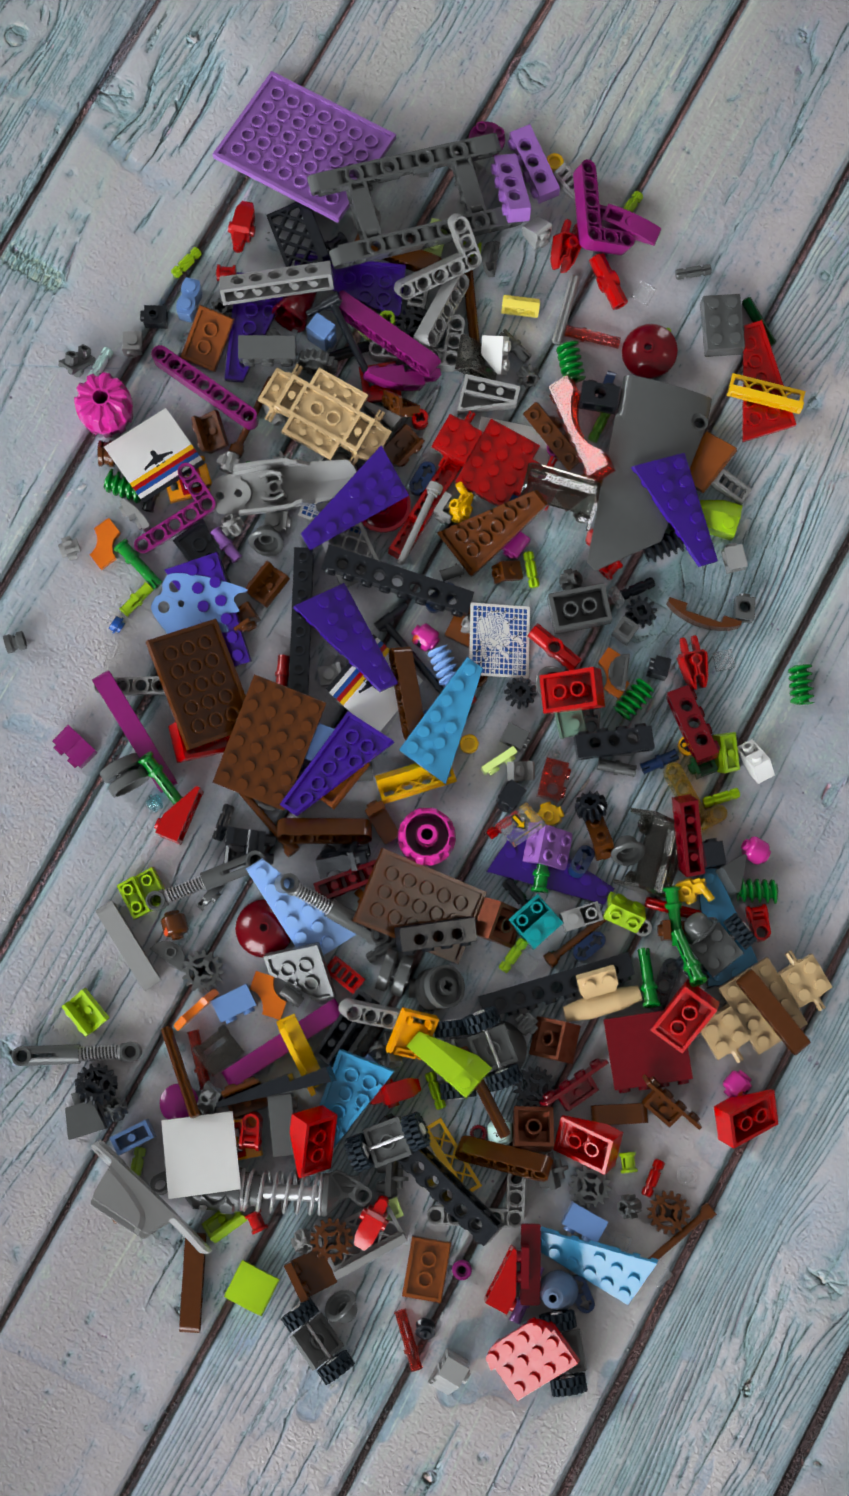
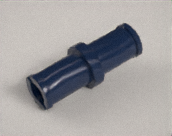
(659, 761)

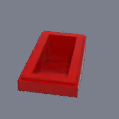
(359, 982)

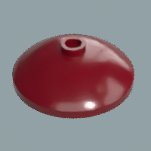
(651, 362)
(390, 518)
(249, 933)

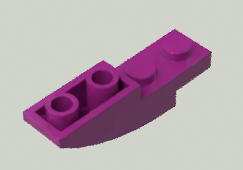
(624, 220)
(396, 378)

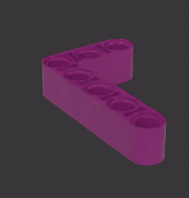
(590, 232)
(181, 515)

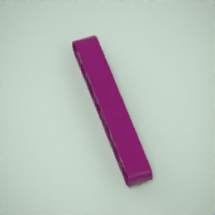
(388, 335)
(200, 380)
(129, 721)
(276, 1046)

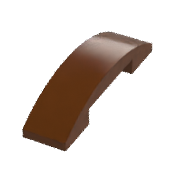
(679, 608)

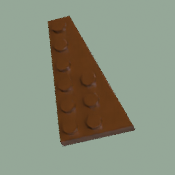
(486, 534)

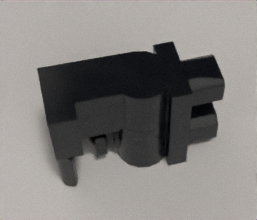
(250, 840)
(343, 859)

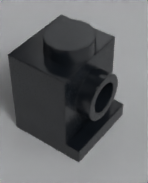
(159, 321)
(658, 668)

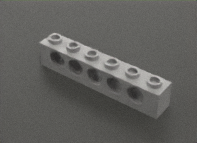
(276, 283)

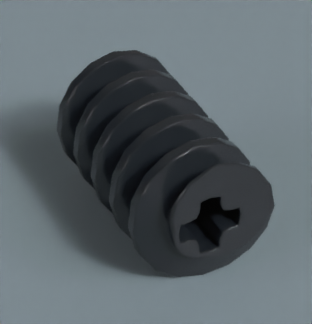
(667, 544)

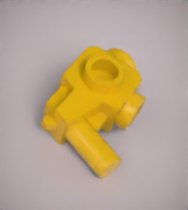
(461, 508)
(551, 814)
(691, 888)

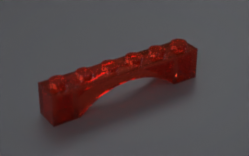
(566, 397)

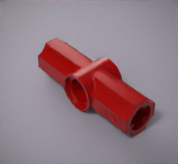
(608, 281)
(544, 639)

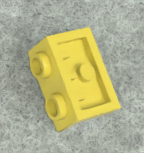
(520, 306)

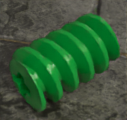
(568, 361)
(120, 486)
(800, 684)
(633, 699)
(759, 891)

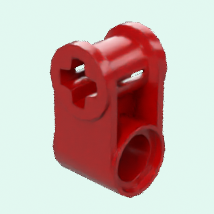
(758, 920)
(251, 1136)

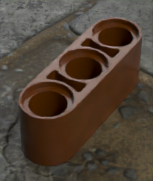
(620, 1113)

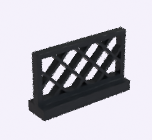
(311, 227)

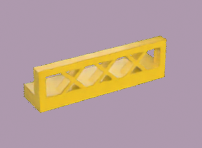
(765, 397)
(408, 775)
(298, 1047)
(442, 1156)

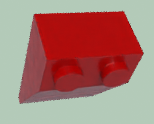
(572, 690)
(202, 751)
(178, 818)
(685, 1016)
(745, 1117)
(313, 1139)
(588, 1142)
(502, 1290)

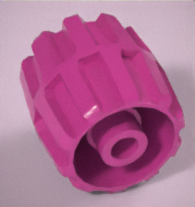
(104, 405)
(426, 851)

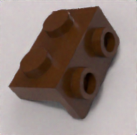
(399, 405)
(210, 432)
(402, 446)
(266, 584)

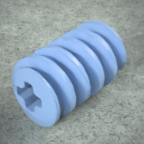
(443, 664)

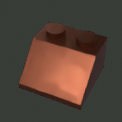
(494, 922)
(555, 1040)
(533, 1128)

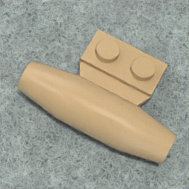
(600, 995)

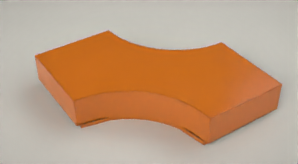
(106, 536)
(605, 662)
(264, 986)
(196, 1009)

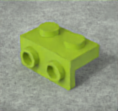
(624, 912)
(85, 1012)

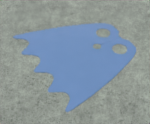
(189, 615)

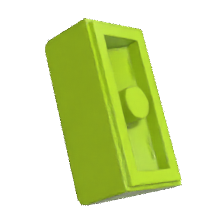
(728, 755)
(222, 1224)

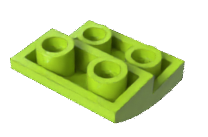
(137, 888)
(251, 1288)

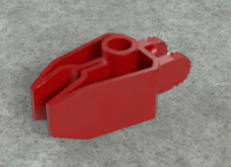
(242, 225)
(565, 247)
(693, 663)
(397, 1091)
(372, 1222)

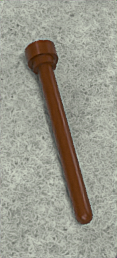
(238, 447)
(289, 849)
(553, 957)
(705, 1213)

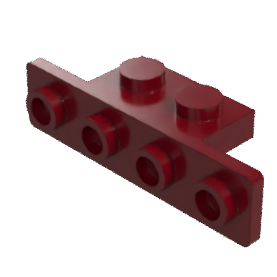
(577, 1089)
(530, 1264)

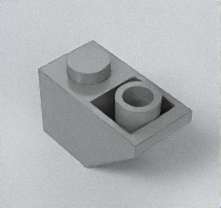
(537, 232)
(581, 916)

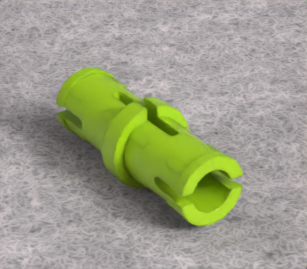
(136, 599)

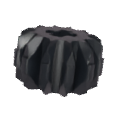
(633, 611)
(525, 697)
(591, 806)

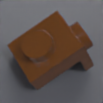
(507, 571)

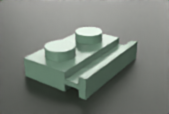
(570, 723)

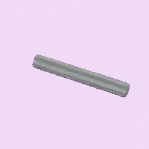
(565, 309)

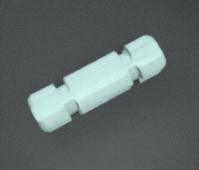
(101, 361)

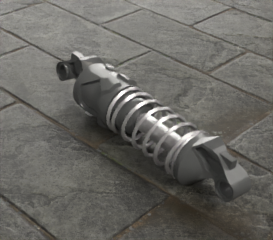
(332, 1190)

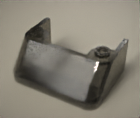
(564, 491)
(660, 860)

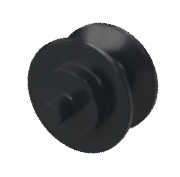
(425, 1328)

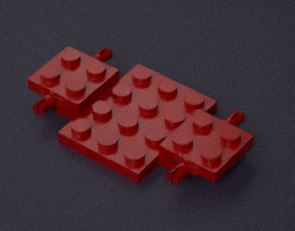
(491, 459)

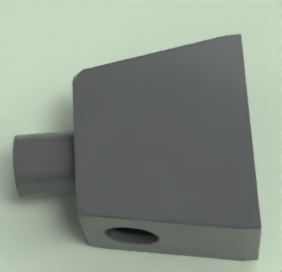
(83, 1118)

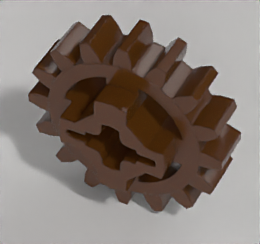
(676, 1206)
(323, 1250)

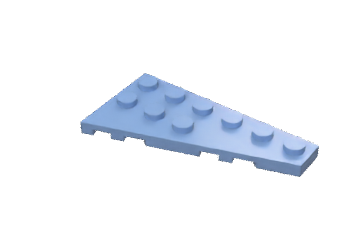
(299, 919)

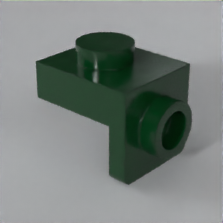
(703, 769)

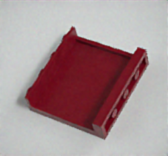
(639, 1051)

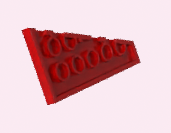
(760, 364)

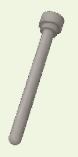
(434, 489)

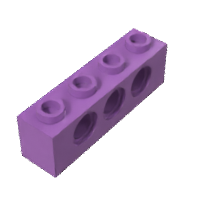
(526, 138)
(511, 188)

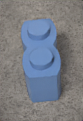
(188, 301)

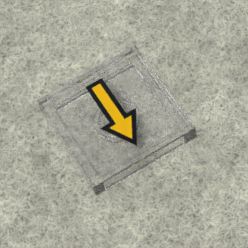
(520, 824)

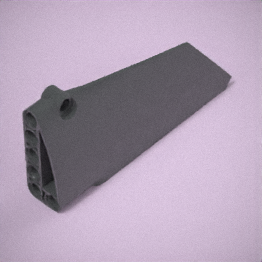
(649, 425)

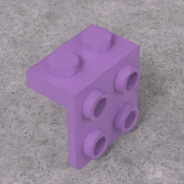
(548, 847)

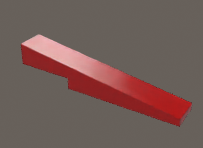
(445, 478)

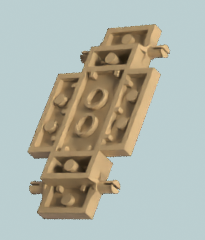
(324, 414)
(740, 1020)

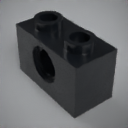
(591, 402)
(510, 796)
(713, 853)

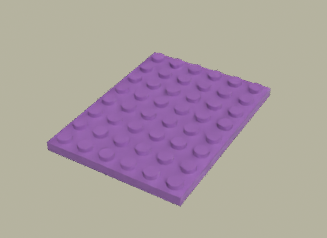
(298, 133)

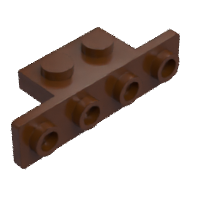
(554, 435)
(665, 1107)

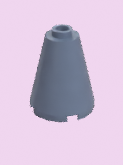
(558, 1290)

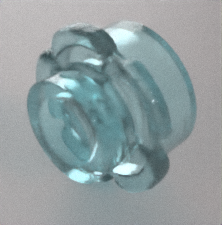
(154, 802)

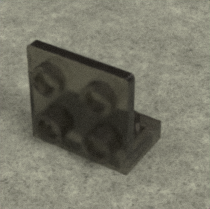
(470, 360)

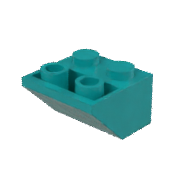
(535, 921)

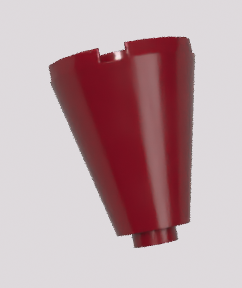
(292, 310)

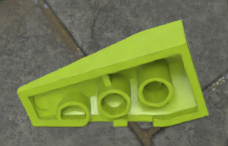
(721, 517)
(455, 1065)

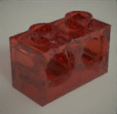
(549, 778)

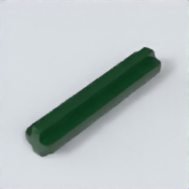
(755, 316)

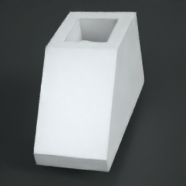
(495, 352)
(756, 761)

